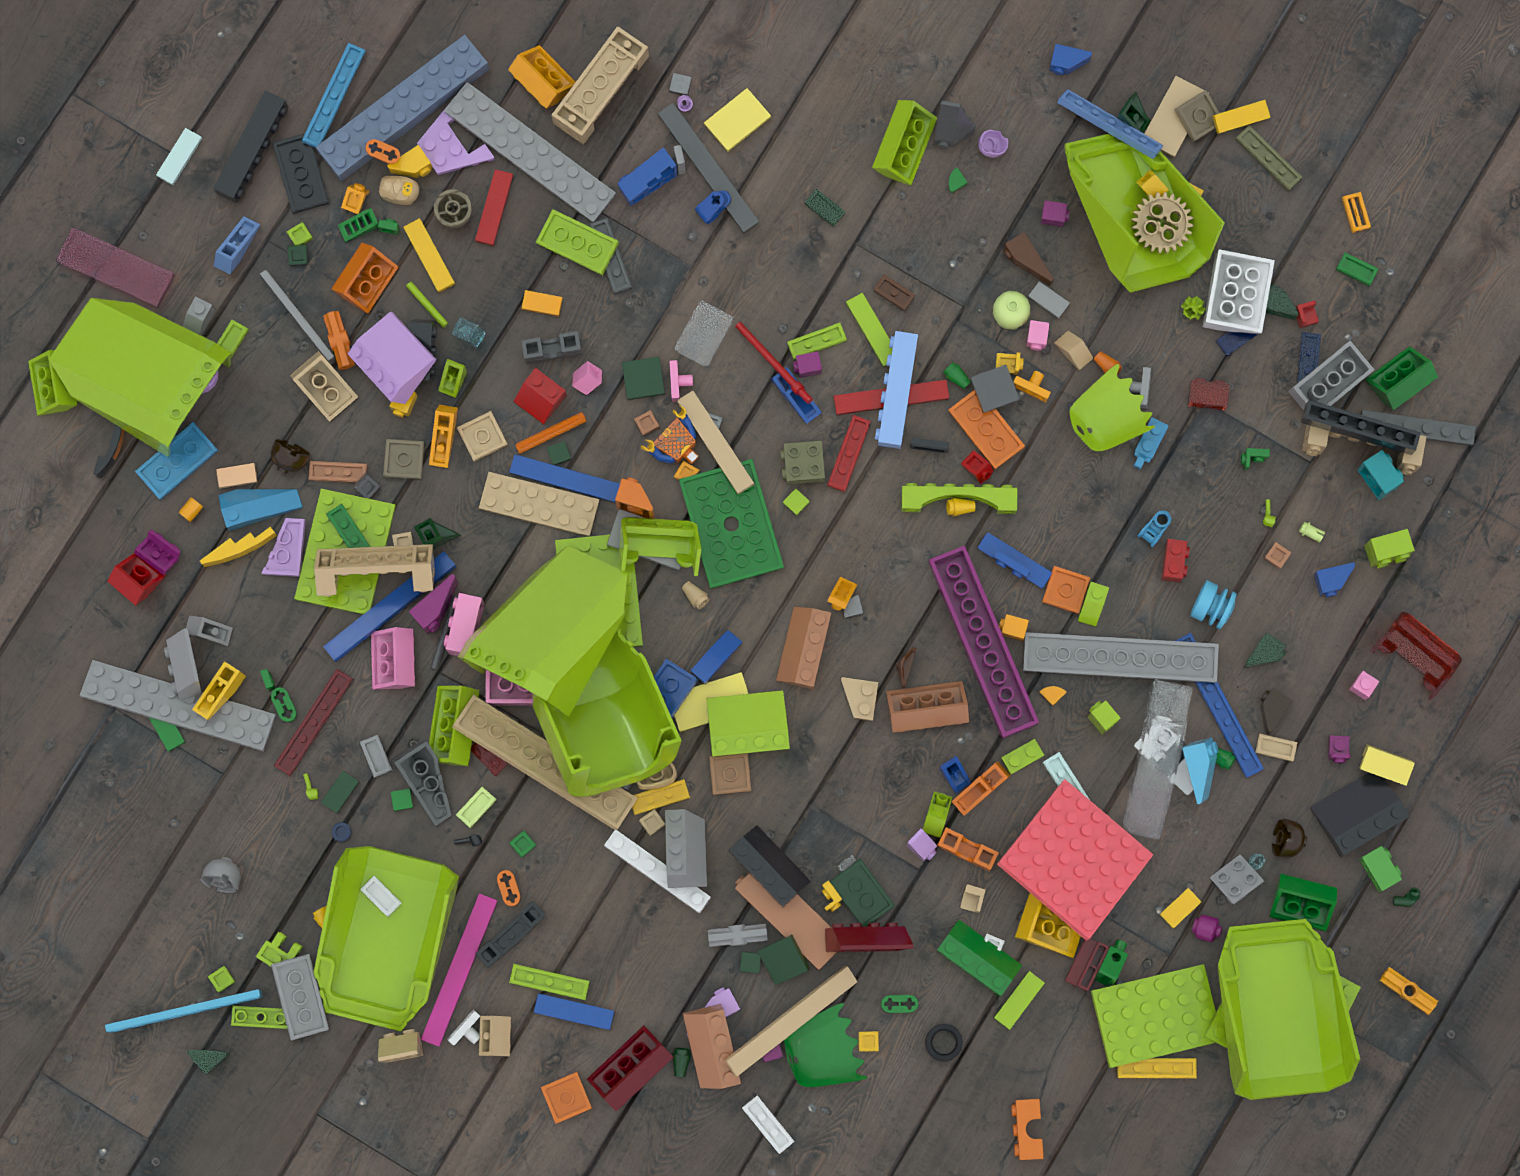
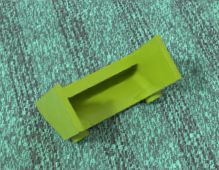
(659, 539)

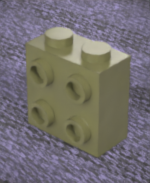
(803, 462)

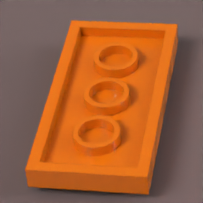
(986, 430)

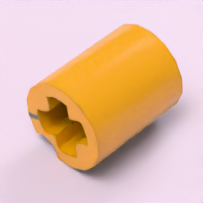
(190, 509)

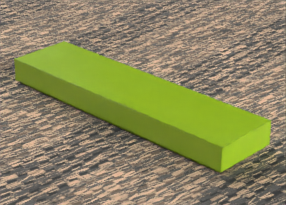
(870, 327)
(549, 982)

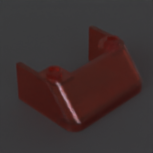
(1420, 649)

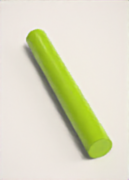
(428, 306)

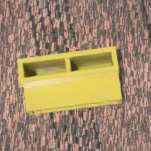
(1386, 764)

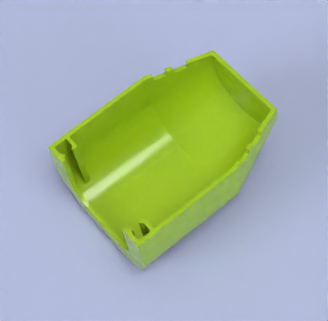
(615, 729)

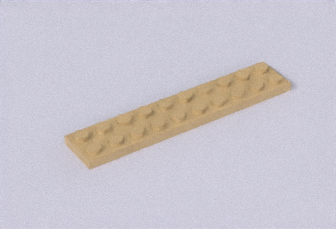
(533, 757)

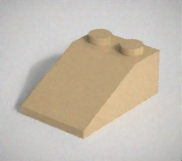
(323, 386)
(400, 1047)

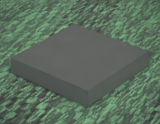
(994, 388)

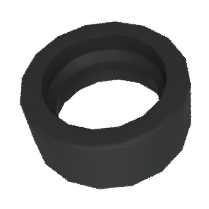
(958, 1039)

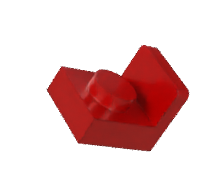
(977, 466)

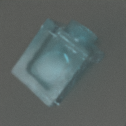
(469, 332)

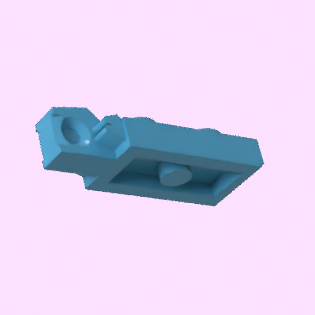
(1149, 442)

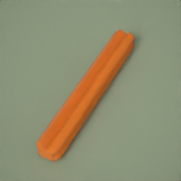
(550, 432)

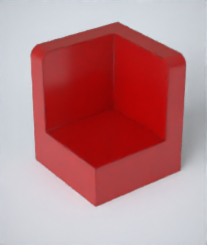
(1307, 314)

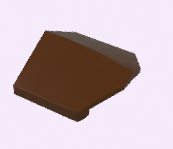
(904, 665)

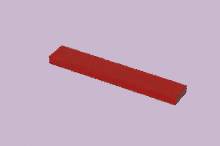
(871, 399)

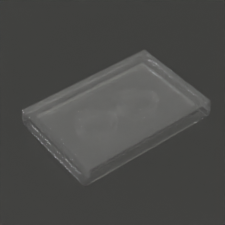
(703, 333)

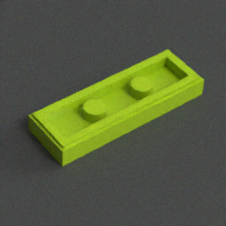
(817, 340)
(1019, 1000)

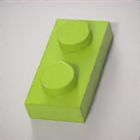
(1022, 756)

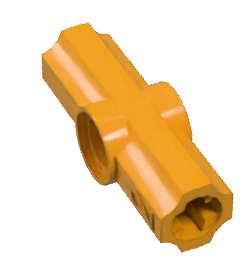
(1419, 997)

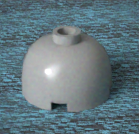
(222, 874)

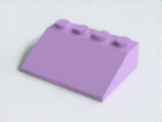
(392, 358)

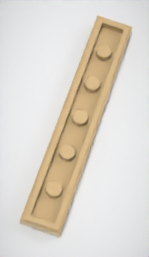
(716, 443)

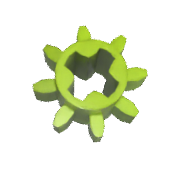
(1193, 307)

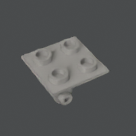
(1236, 879)

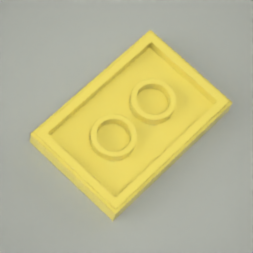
(737, 120)

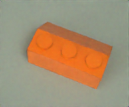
(365, 277)
(633, 499)

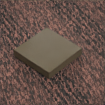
(1197, 115)
(403, 459)

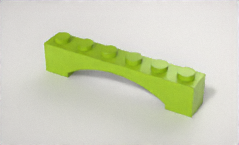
(1001, 499)

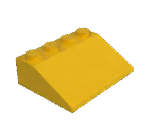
(1046, 929)

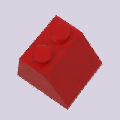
(540, 396)
(135, 578)

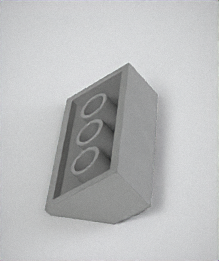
(685, 849)

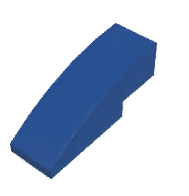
(806, 411)
(716, 657)

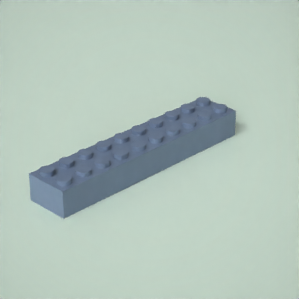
(403, 107)

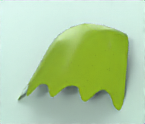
(1109, 412)

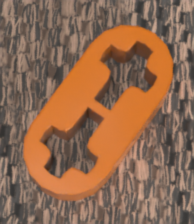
(384, 147)
(504, 889)

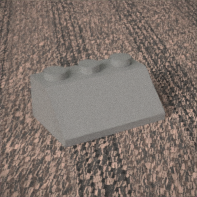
(182, 665)

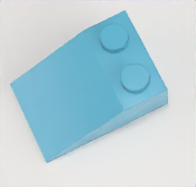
(1201, 762)

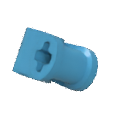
(1153, 530)

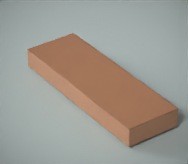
(336, 471)

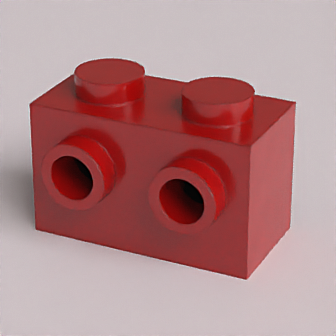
(1174, 560)

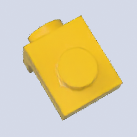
(1012, 361)

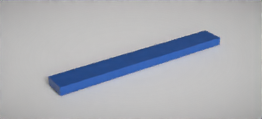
(383, 612)
(1228, 723)

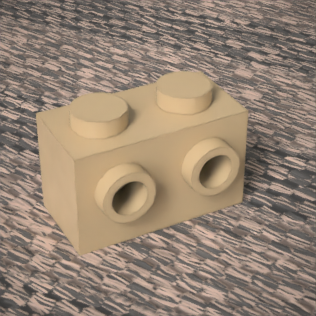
(494, 1036)

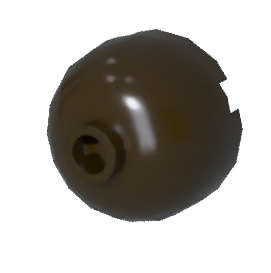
(288, 457)
(1289, 838)

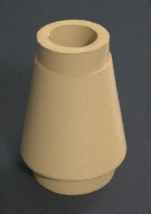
(695, 595)

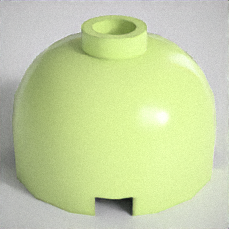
(1011, 310)

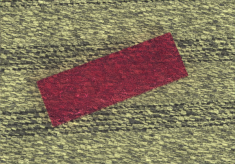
(115, 267)

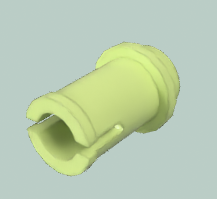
(1311, 531)

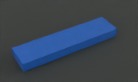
(574, 1011)

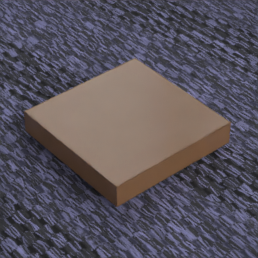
(730, 774)

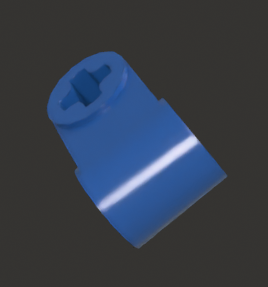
(713, 205)

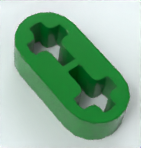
(279, 706)
(899, 1009)

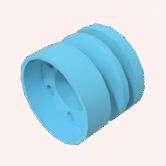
(1213, 604)

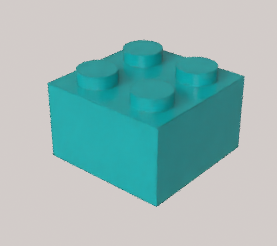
(1381, 475)

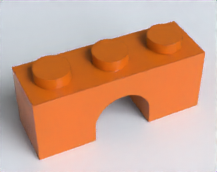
(967, 850)
(1026, 1147)

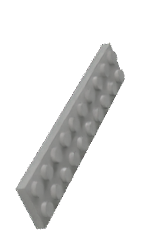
(530, 152)
(1121, 657)
(157, 701)

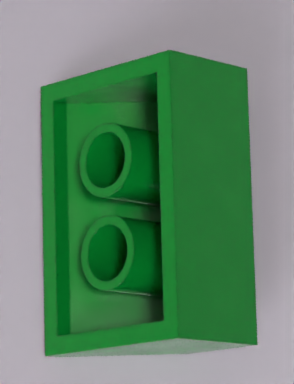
(1402, 377)
(1303, 899)

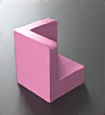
(587, 378)

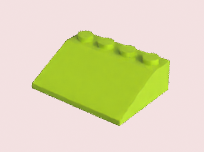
(747, 723)

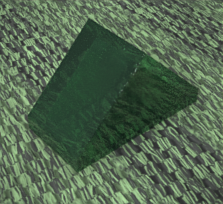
(208, 1060)

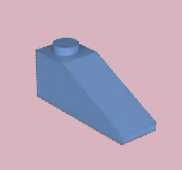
(235, 245)

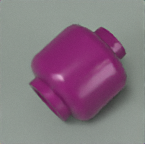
(1207, 928)

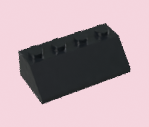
(769, 866)

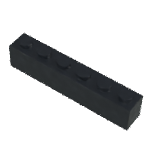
(250, 147)
(1360, 427)

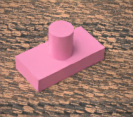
(678, 380)

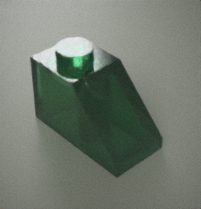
(1280, 303)
(1266, 652)

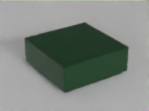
(297, 254)
(558, 453)
(750, 962)

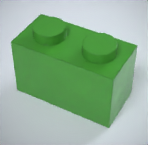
(1381, 869)

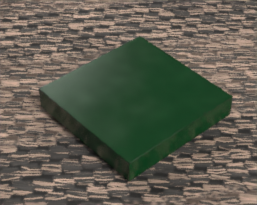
(643, 378)
(783, 959)

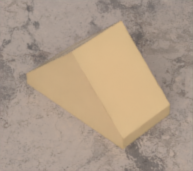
(1074, 350)

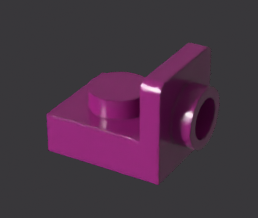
(1339, 748)

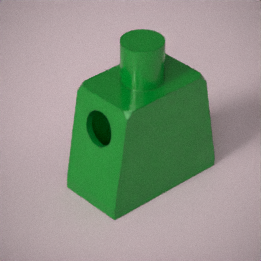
(1110, 969)

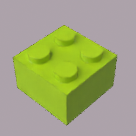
(1389, 548)

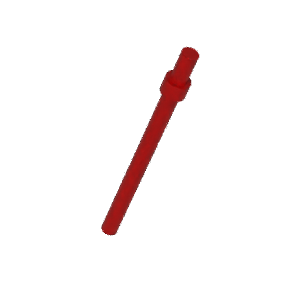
(796, 386)

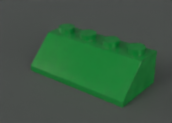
(979, 958)

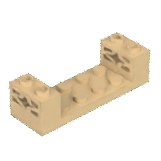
(599, 84)
(1316, 441)
(366, 560)

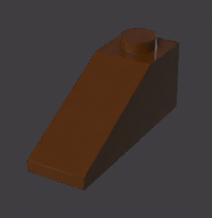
(1026, 257)

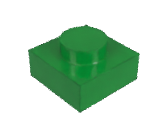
(389, 226)

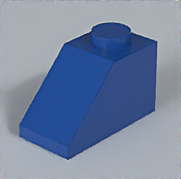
(1068, 59)
(1332, 579)

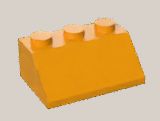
(541, 76)

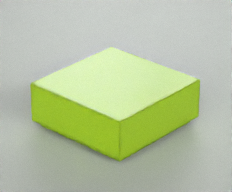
(299, 234)
(796, 502)
(221, 979)

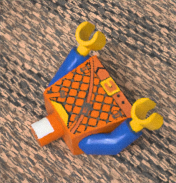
(675, 441)

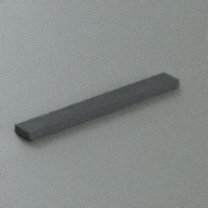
(707, 166)

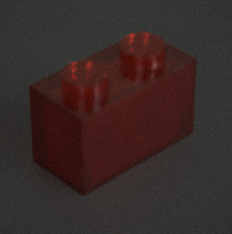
(1208, 394)

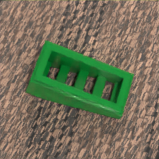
(361, 231)

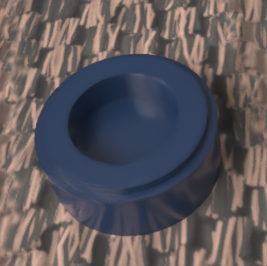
(341, 832)

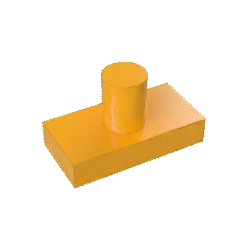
(1032, 386)
(842, 594)

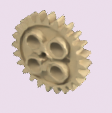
(1157, 239)

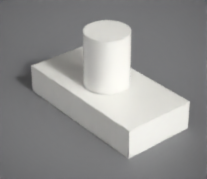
(466, 1029)

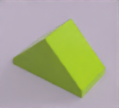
(452, 378)

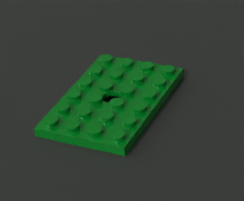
(725, 553)

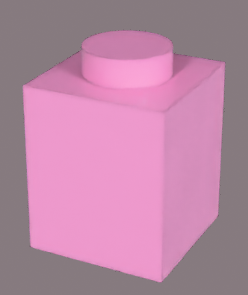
(1037, 335)
(1364, 685)

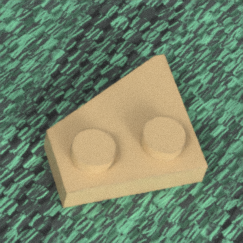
(861, 697)

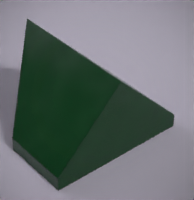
(1134, 114)
(434, 533)

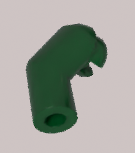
(1409, 899)

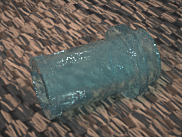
(1254, 865)

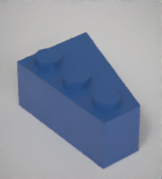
(648, 177)

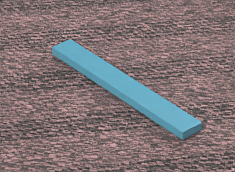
(183, 1011)

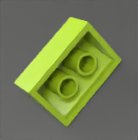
(48, 389)

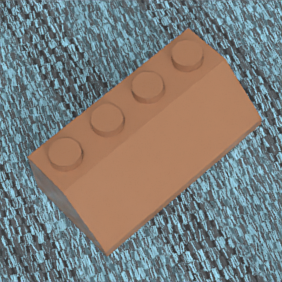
(803, 647)
(927, 706)
(710, 1046)

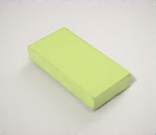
(476, 807)

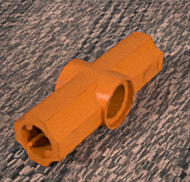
(338, 340)

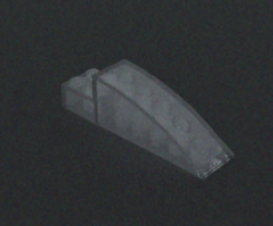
(1157, 759)

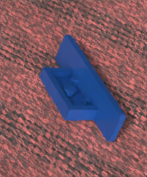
(1014, 560)

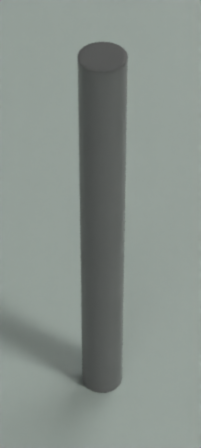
(445, 631)

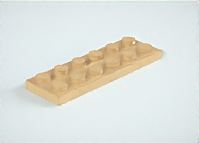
(539, 504)

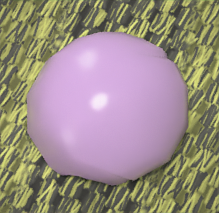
(992, 143)

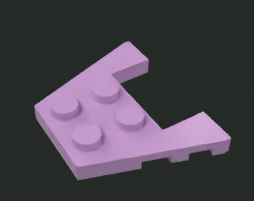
(445, 149)

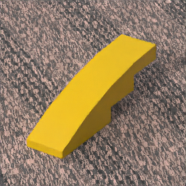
(231, 550)

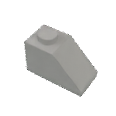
(198, 316)
(209, 630)

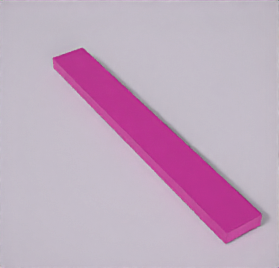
(459, 970)

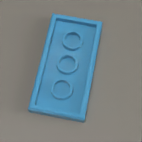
(187, 454)

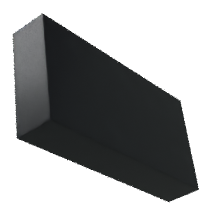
(929, 445)

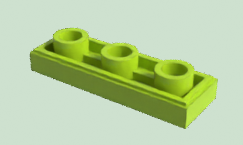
(249, 1017)

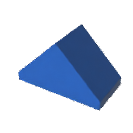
(955, 774)

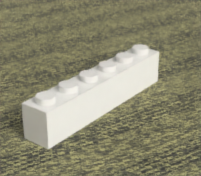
(654, 870)

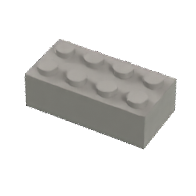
(1332, 377)

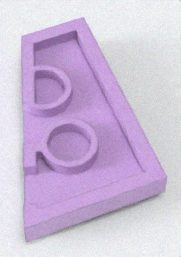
(288, 550)

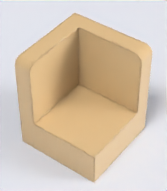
(972, 898)

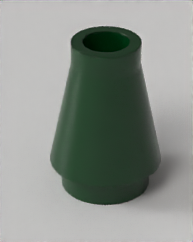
(681, 1061)

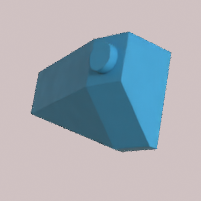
(252, 506)

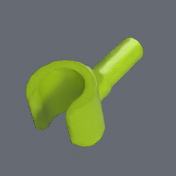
(1268, 519)
(312, 793)

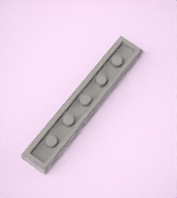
(298, 317)

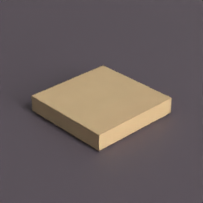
(482, 436)

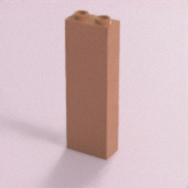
(794, 919)

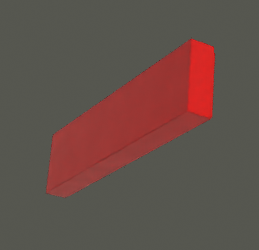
(494, 207)
(849, 453)

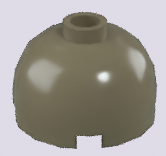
(453, 208)

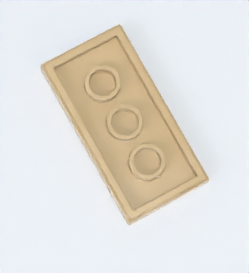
(1166, 125)

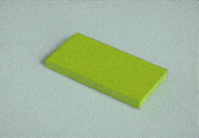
(577, 242)

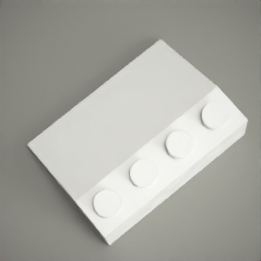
(1238, 292)

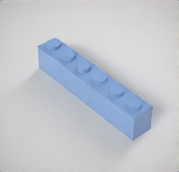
(897, 391)

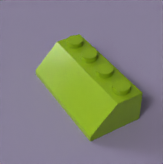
(904, 142)
(446, 742)

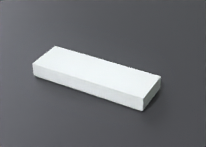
(768, 1124)

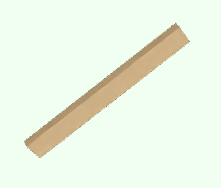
(790, 1021)

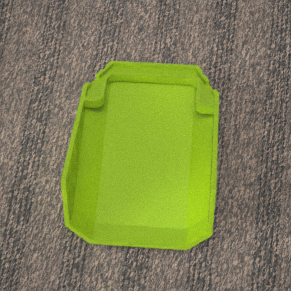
(1106, 181)
(136, 368)
(553, 628)
(379, 964)
(1284, 1012)

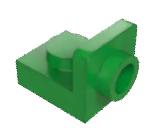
(1257, 455)

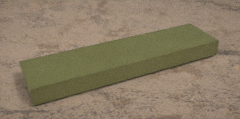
(1268, 158)

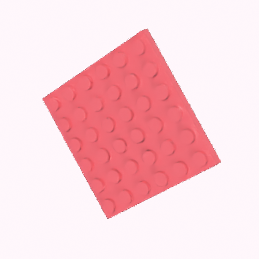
(1075, 859)

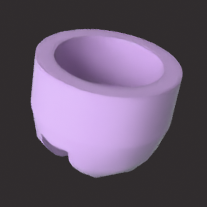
(688, 101)

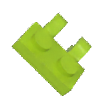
(271, 953)

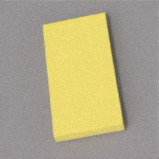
(694, 708)

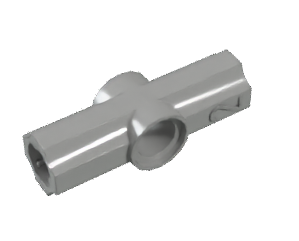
(737, 935)

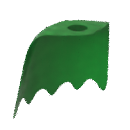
(823, 1051)

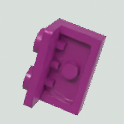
(158, 552)

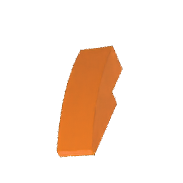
(981, 788)

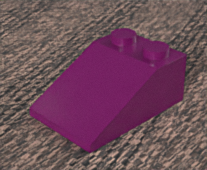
(433, 607)

